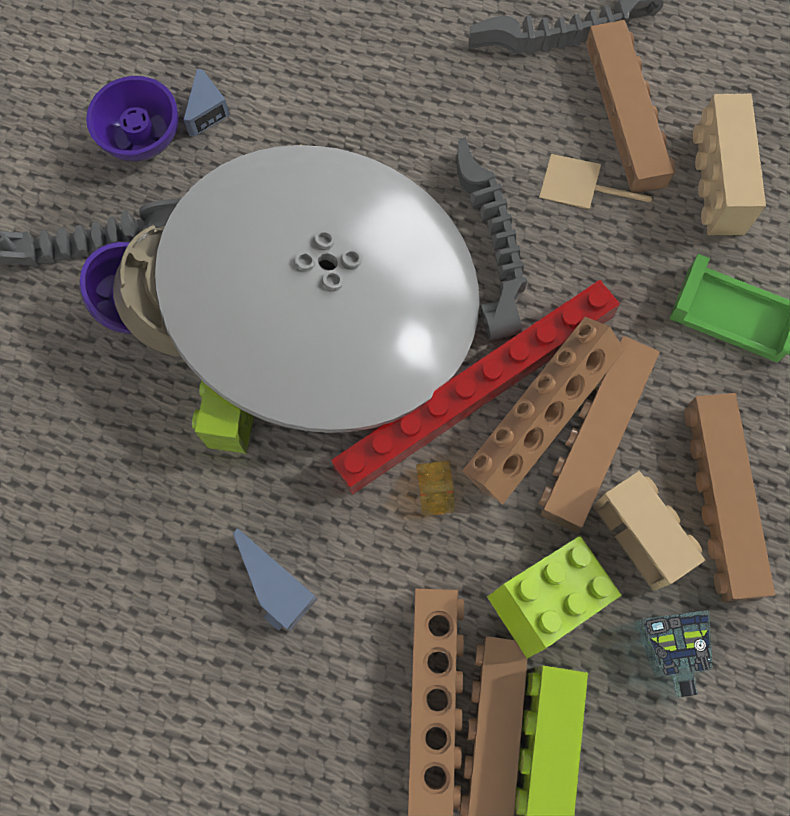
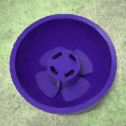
(133, 118)
(97, 285)

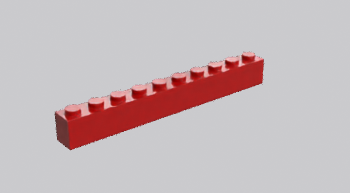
(471, 389)

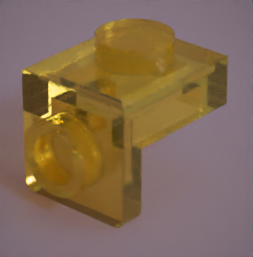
(435, 488)

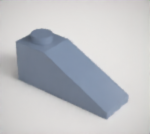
(275, 588)

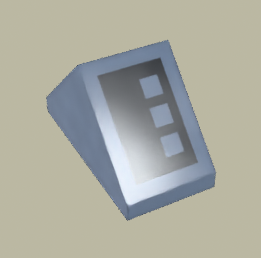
(205, 105)

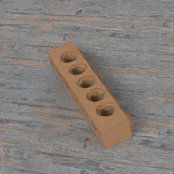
(544, 409)
(423, 798)

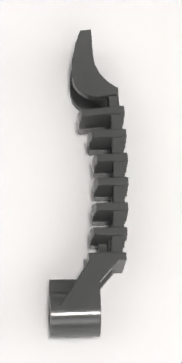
(506, 30)
(24, 249)
(500, 317)

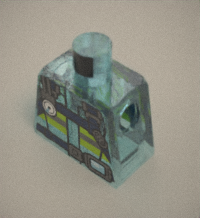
(677, 647)

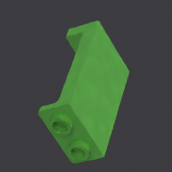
(733, 311)

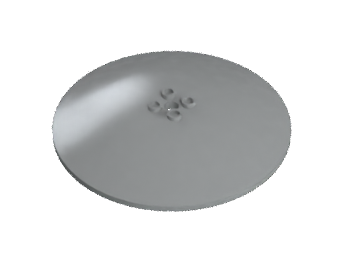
(307, 341)

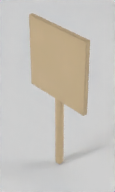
(574, 183)

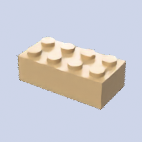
(729, 165)

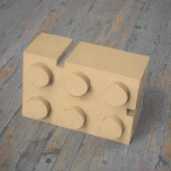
(653, 531)

